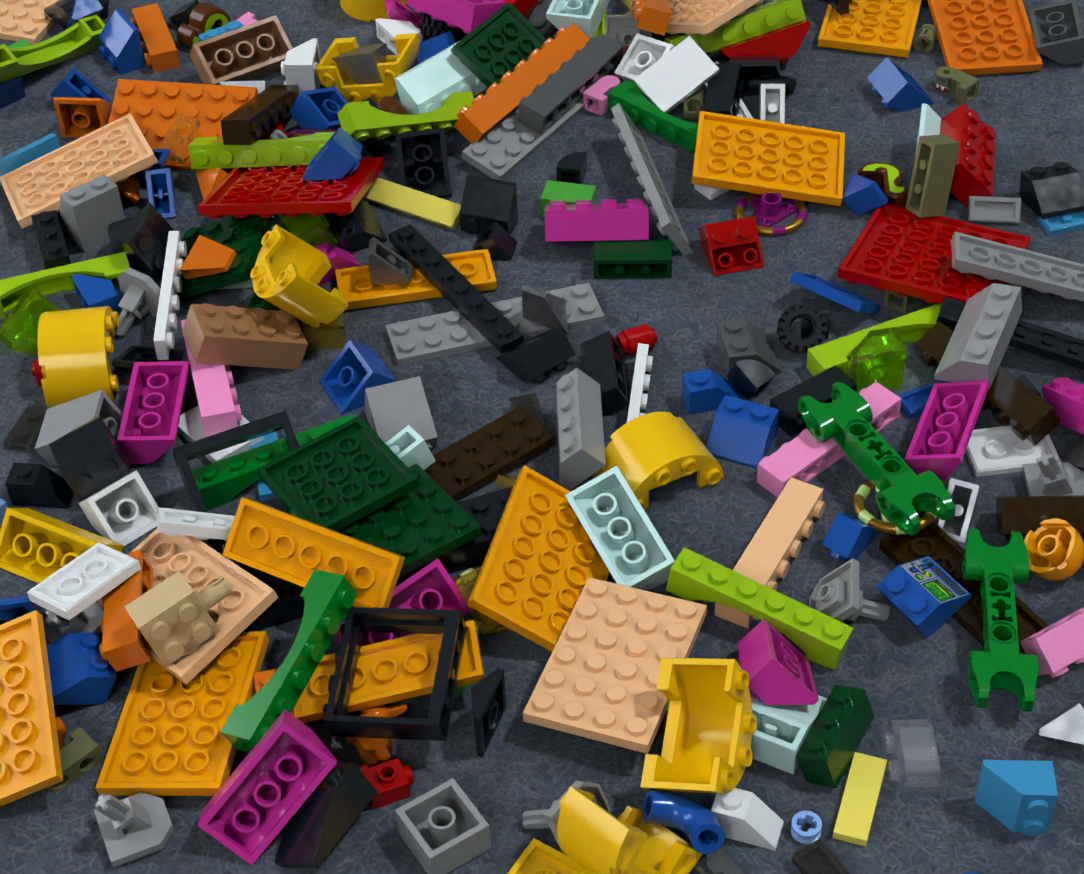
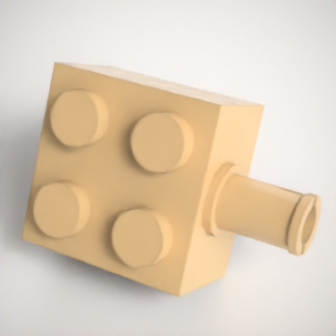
(177, 617)

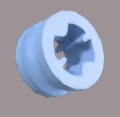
(813, 833)

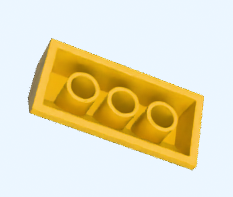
(41, 545)

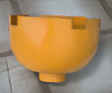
(1054, 550)

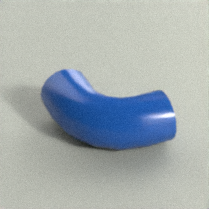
(685, 816)

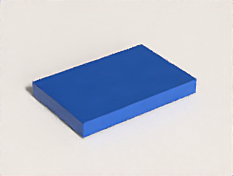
(835, 293)

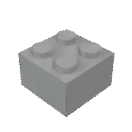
(443, 828)

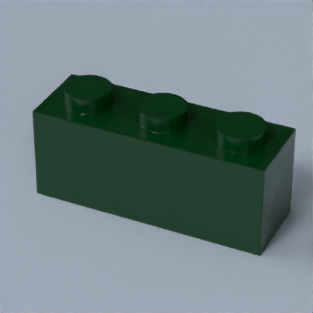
(632, 259)
(835, 736)

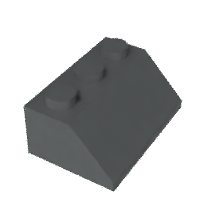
(1059, 32)

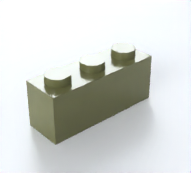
(932, 175)

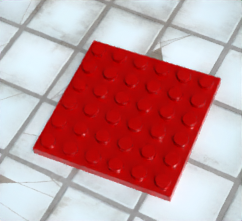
(285, 192)
(915, 255)

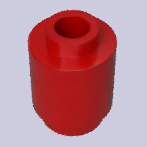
(631, 337)

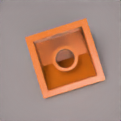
(81, 115)

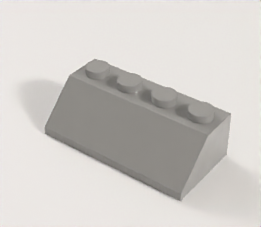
(981, 335)
(579, 428)

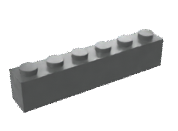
(568, 83)

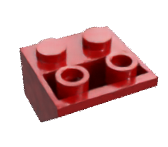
(731, 245)

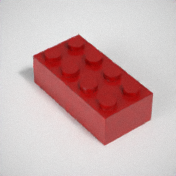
(976, 153)

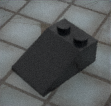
(424, 162)
(324, 817)

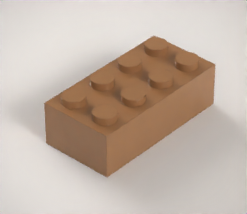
(242, 53)
(244, 337)

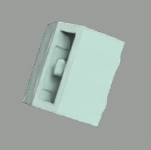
(782, 732)

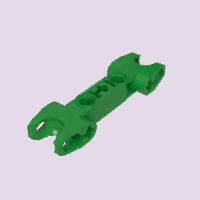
(901, 490)
(1000, 662)

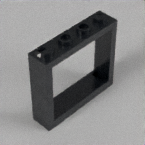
(221, 441)
(396, 620)

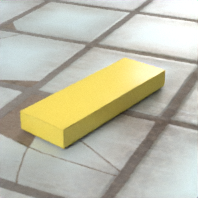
(859, 799)

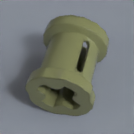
(922, 39)

